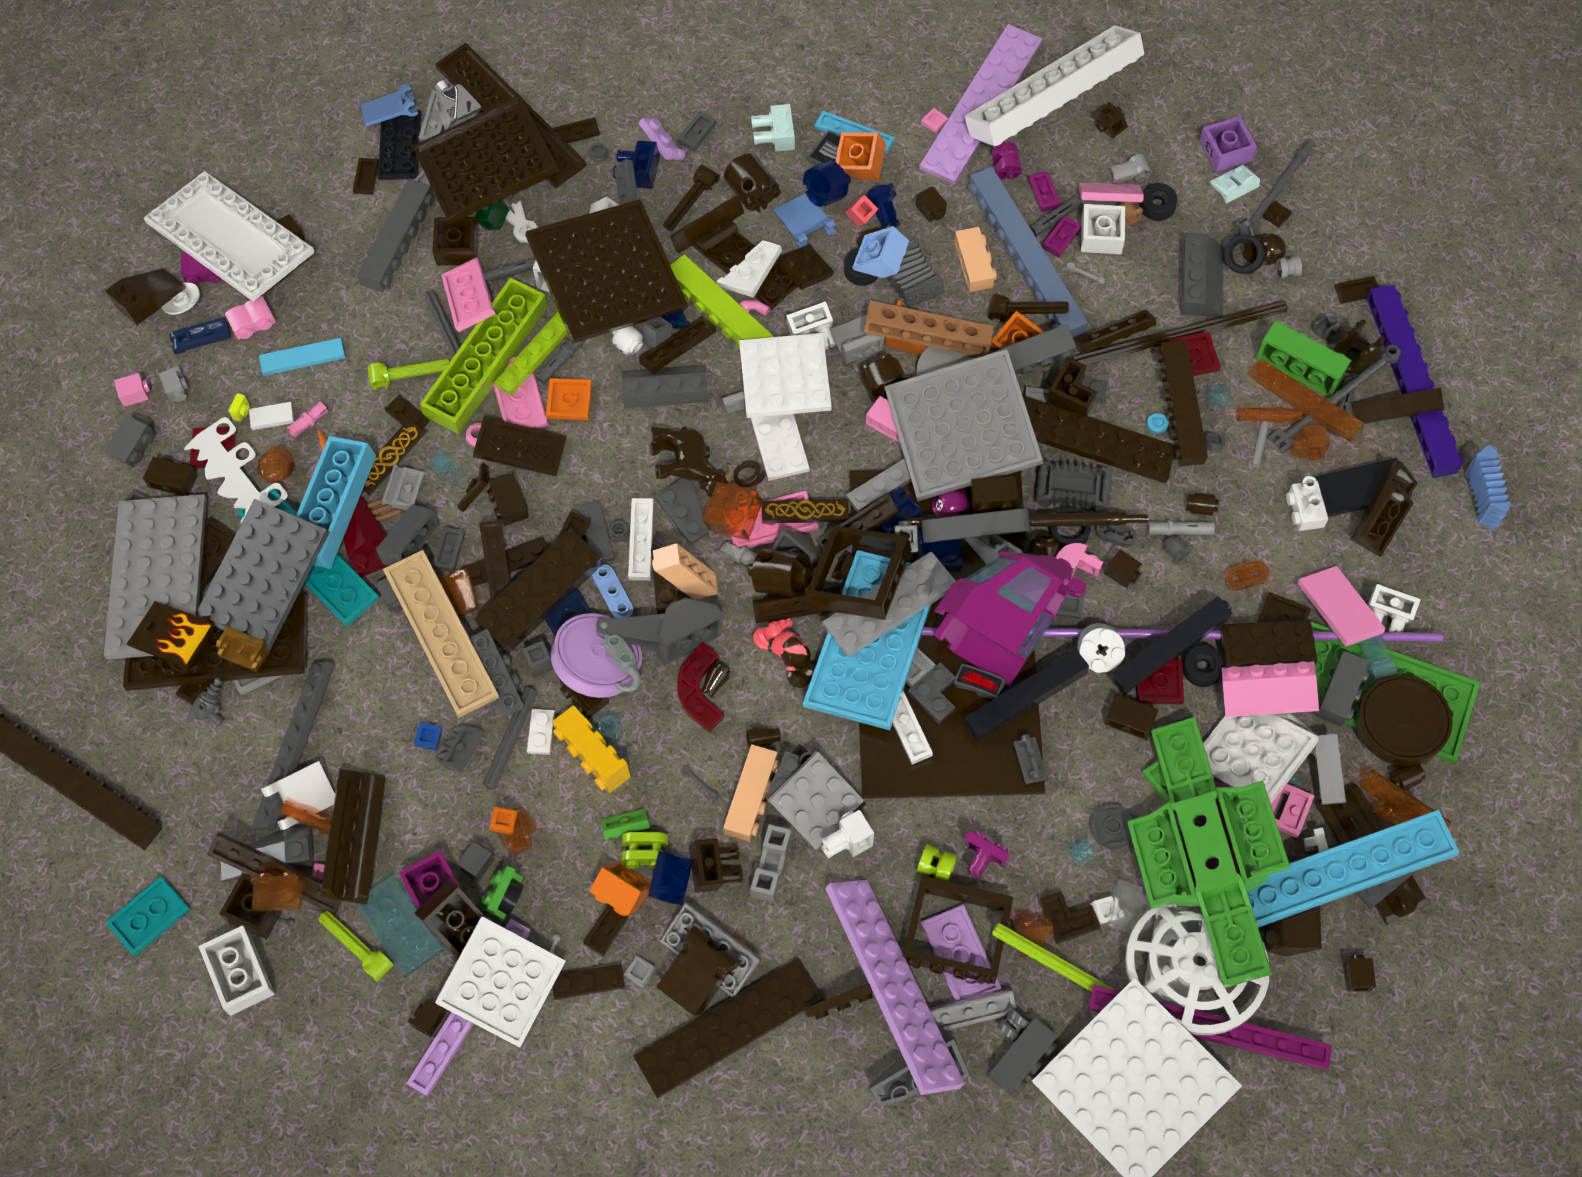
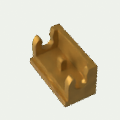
(242, 649)

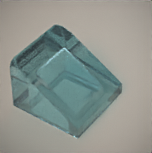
(1217, 396)

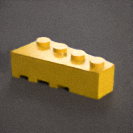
(591, 749)

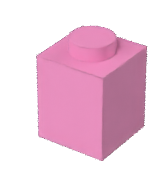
(132, 389)

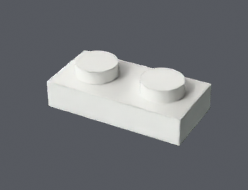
(540, 732)

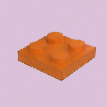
(569, 399)

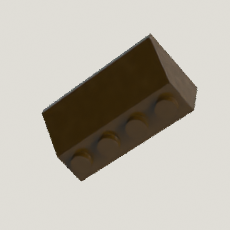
(1297, 932)

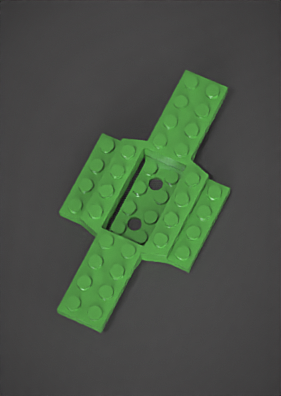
(1218, 891)

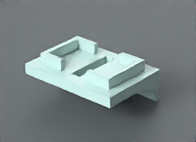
(1229, 189)

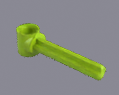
(381, 375)
(374, 963)

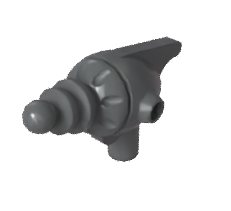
(207, 705)

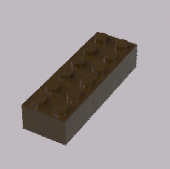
(539, 590)

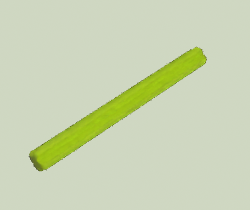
(1046, 958)

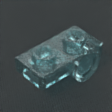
(1380, 664)

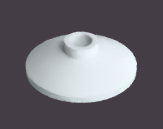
(183, 301)

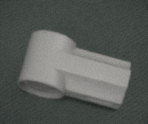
(1134, 168)

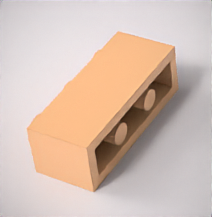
(975, 259)

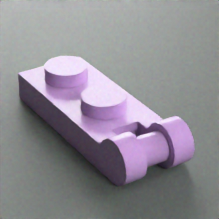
(656, 133)

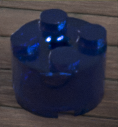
(826, 183)

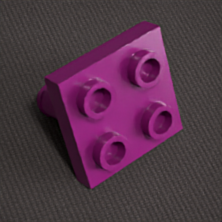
(985, 853)

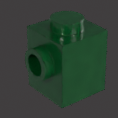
(492, 216)

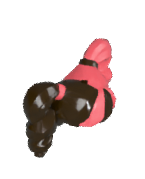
(789, 648)

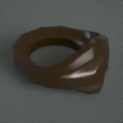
(755, 479)

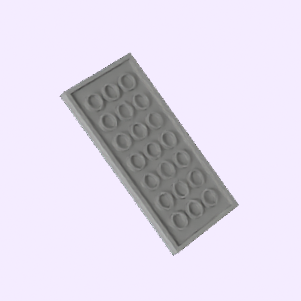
(153, 560)

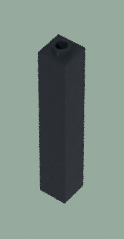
(1171, 645)
(1026, 695)

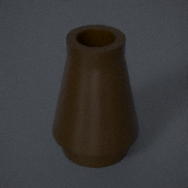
(715, 679)
(762, 736)

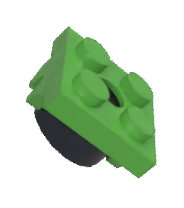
(503, 895)

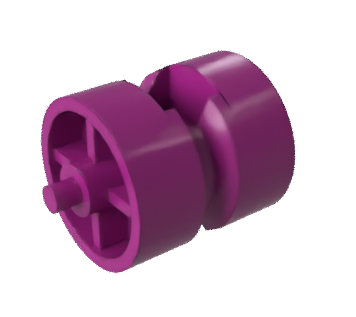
(1006, 160)

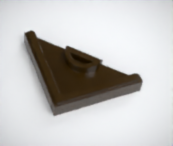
(475, 487)

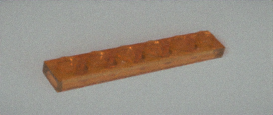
(1306, 400)

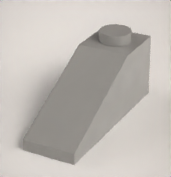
(990, 547)

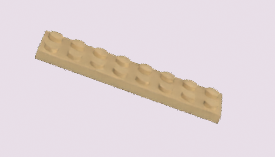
(441, 634)

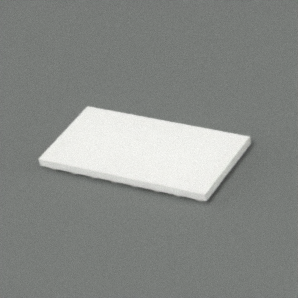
(229, 235)

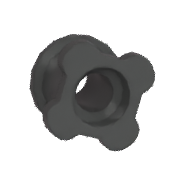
(1177, 548)

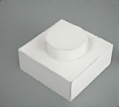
(1102, 909)

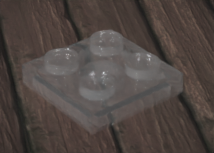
(1128, 907)

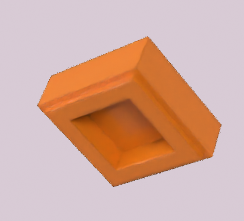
(503, 820)

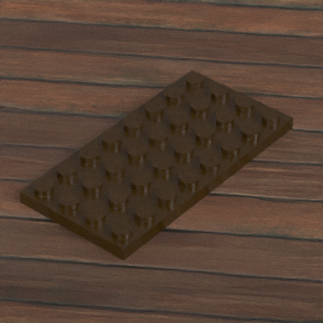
(285, 658)

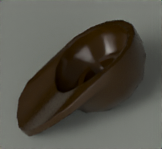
(1273, 245)

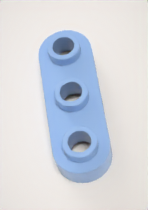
(616, 600)

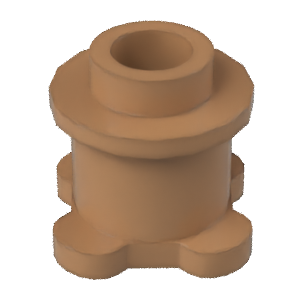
(1132, 213)

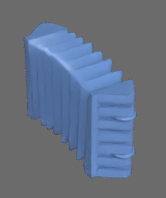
(1488, 487)

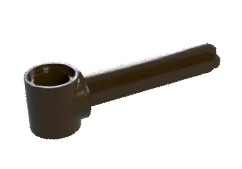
(703, 180)
(1002, 308)

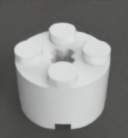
(1113, 647)

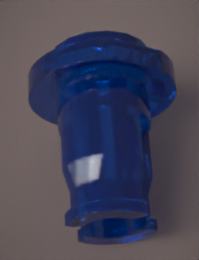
(882, 198)

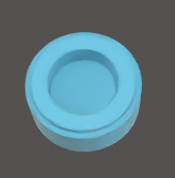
(1157, 423)

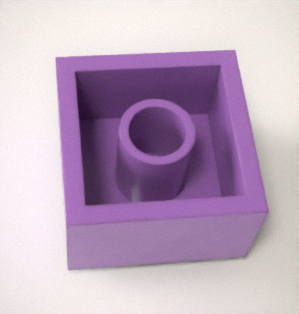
(1227, 144)

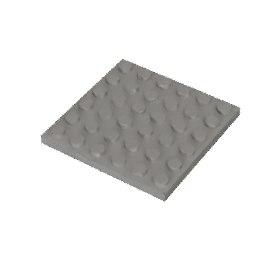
(963, 424)

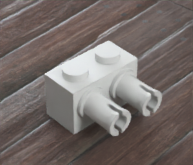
(810, 321)
(1307, 505)
(1393, 604)
(853, 835)

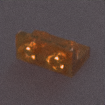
(277, 892)

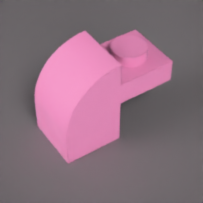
(1077, 557)

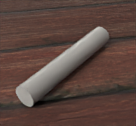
(1260, 444)

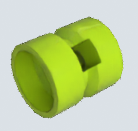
(945, 865)

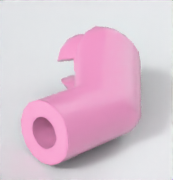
(755, 305)

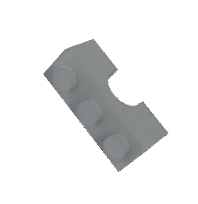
(771, 864)

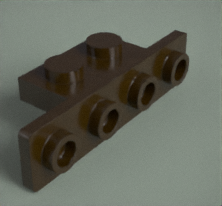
(710, 228)

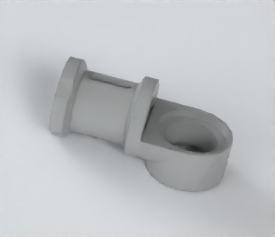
(736, 554)

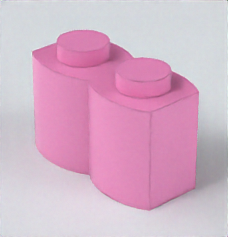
(250, 318)

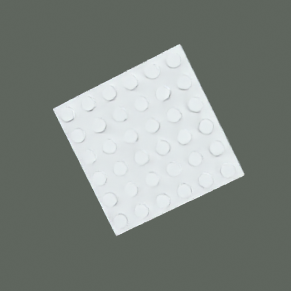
(1136, 1083)

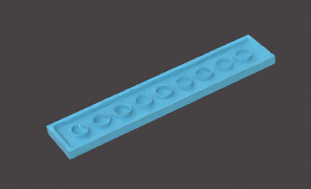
(1353, 867)

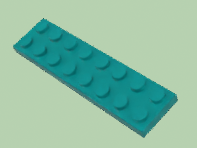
(336, 587)

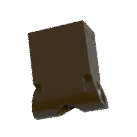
(697, 972)

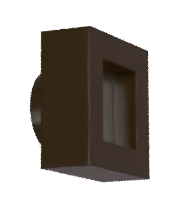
(1277, 214)
(842, 567)

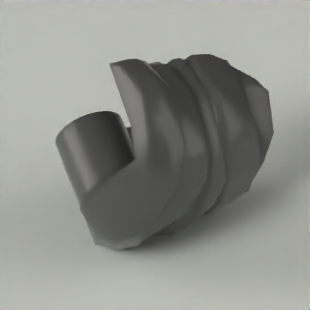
(1326, 327)

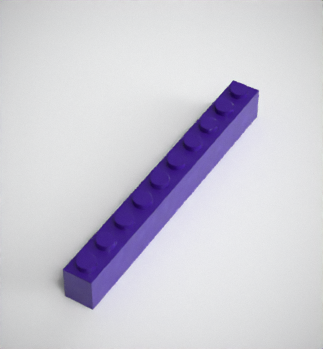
(1413, 376)

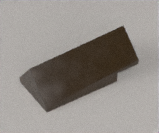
(1386, 509)

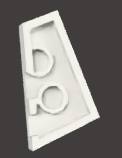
(752, 271)

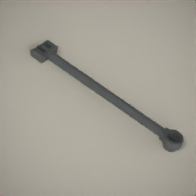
(1285, 437)

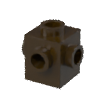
(1110, 120)

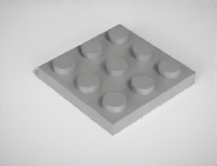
(815, 799)

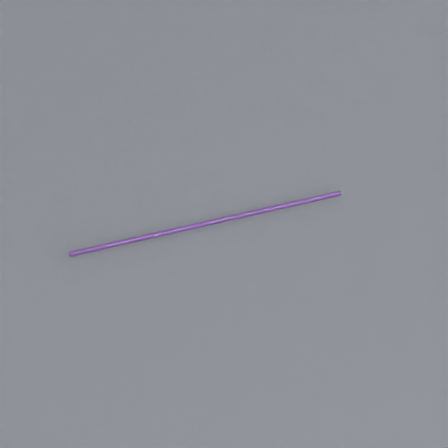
(1216, 634)

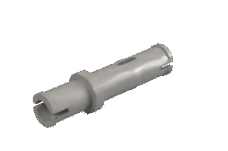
(1180, 528)

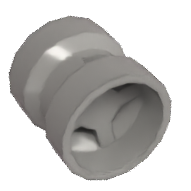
(1289, 266)

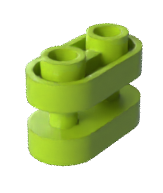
(633, 857)

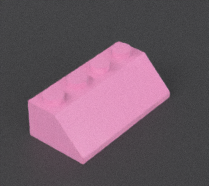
(1270, 689)

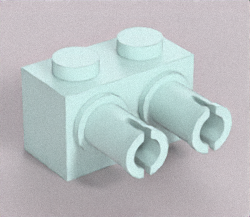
(781, 128)

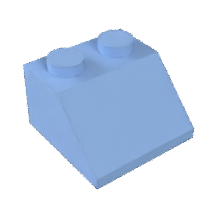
(881, 253)

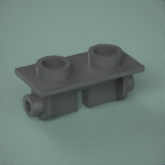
(1030, 759)

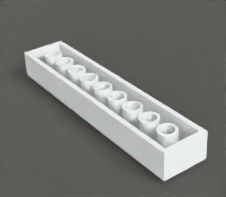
(1054, 85)

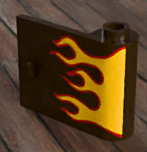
(172, 635)

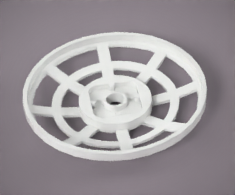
(1189, 973)

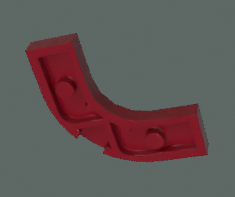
(689, 688)

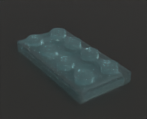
(398, 928)

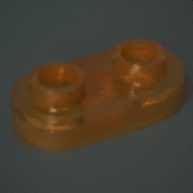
(1246, 576)

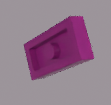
(1044, 191)
(1061, 236)

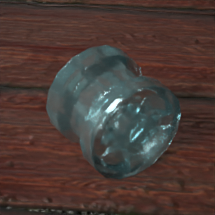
(609, 733)
(1080, 852)

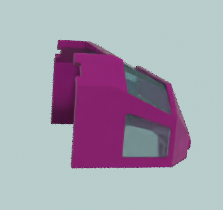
(1005, 610)

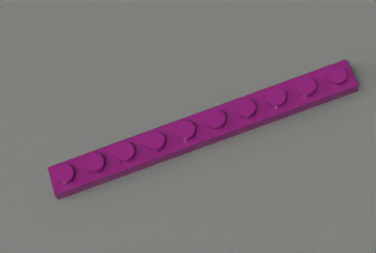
(1244, 1037)

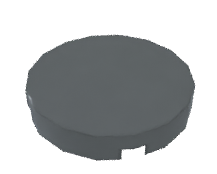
(1108, 832)

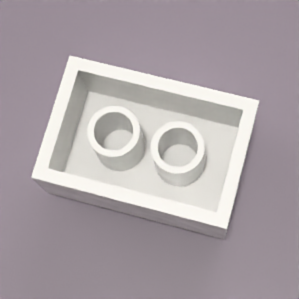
(236, 970)

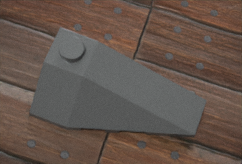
(290, 846)
(897, 1082)

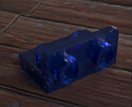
(670, 878)

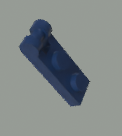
(199, 335)

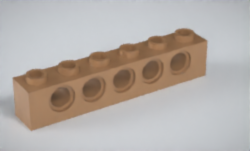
(928, 329)

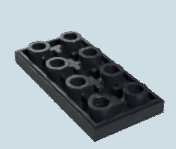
(396, 148)
(1351, 488)

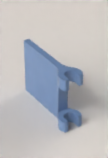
(389, 106)
(802, 218)

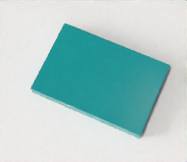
(147, 916)

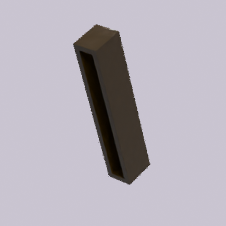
(1182, 403)

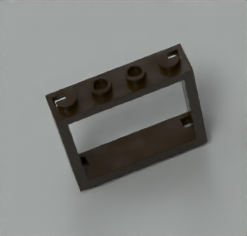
(854, 605)
(964, 894)

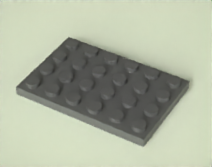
(262, 572)

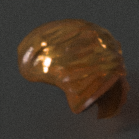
(275, 465)

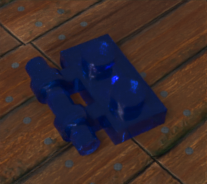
(907, 507)

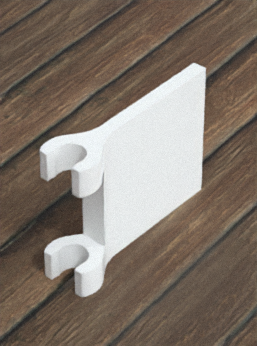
(304, 788)

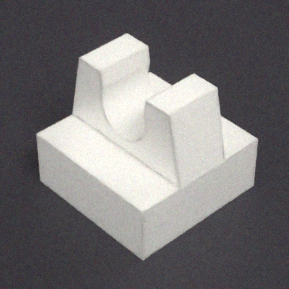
(1317, 842)

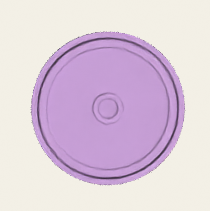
(583, 661)

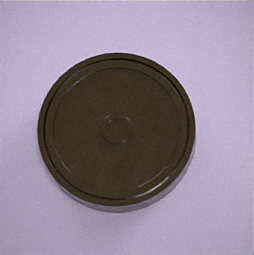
(1404, 720)

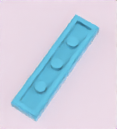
(838, 124)
(302, 356)

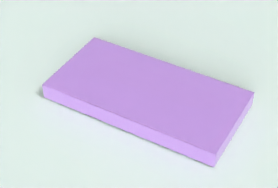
(956, 939)

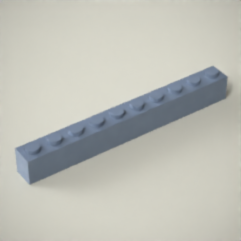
(1024, 248)

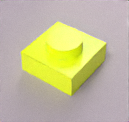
(239, 407)

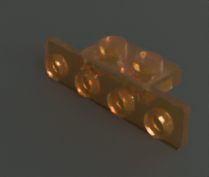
(1394, 803)

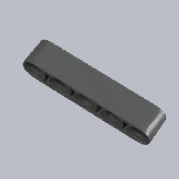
(975, 525)

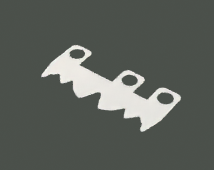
(227, 465)

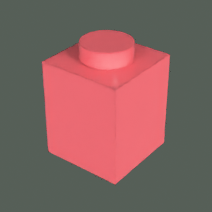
(861, 210)

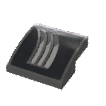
(825, 150)

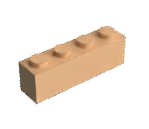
(685, 571)
(750, 793)

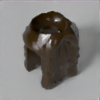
(1352, 340)

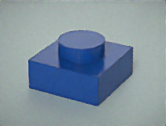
(428, 736)

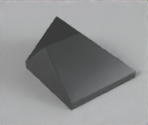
(796, 542)

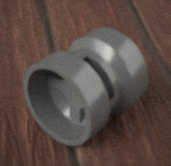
(1013, 1024)

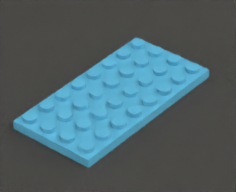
(873, 679)

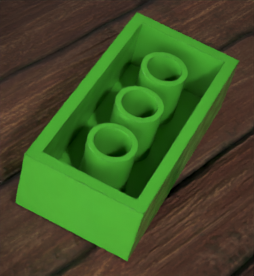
(1303, 359)

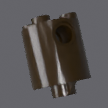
(751, 182)
(780, 573)

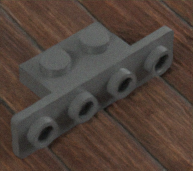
(499, 671)

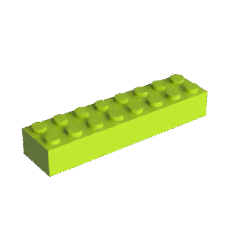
(484, 356)

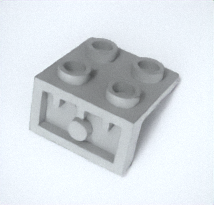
(854, 343)

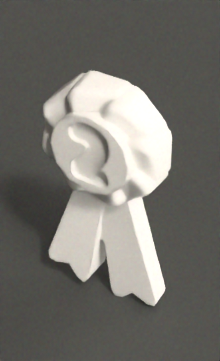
(520, 222)

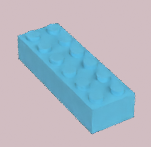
(335, 491)

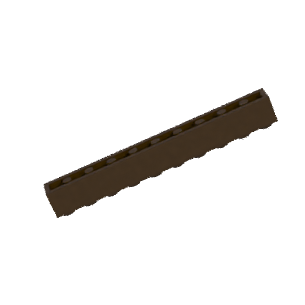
(77, 785)

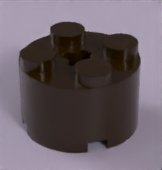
(880, 374)

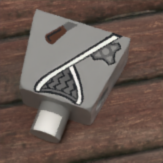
(454, 104)

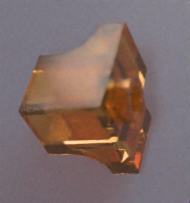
(1312, 443)
(520, 839)
(1033, 930)

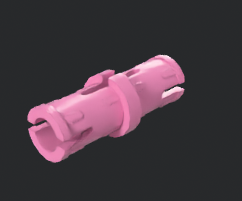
(307, 419)

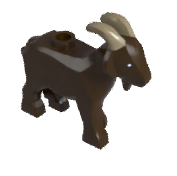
(690, 456)

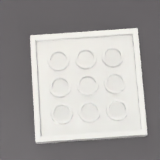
(785, 375)
(1257, 750)
(500, 981)

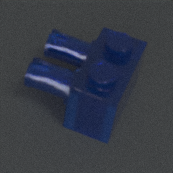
(645, 162)

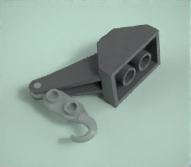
(672, 634)

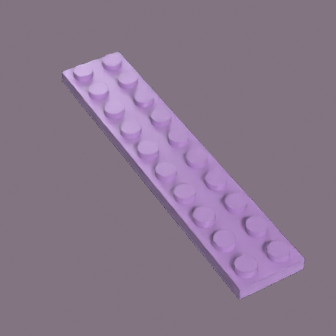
(997, 74)
(895, 987)

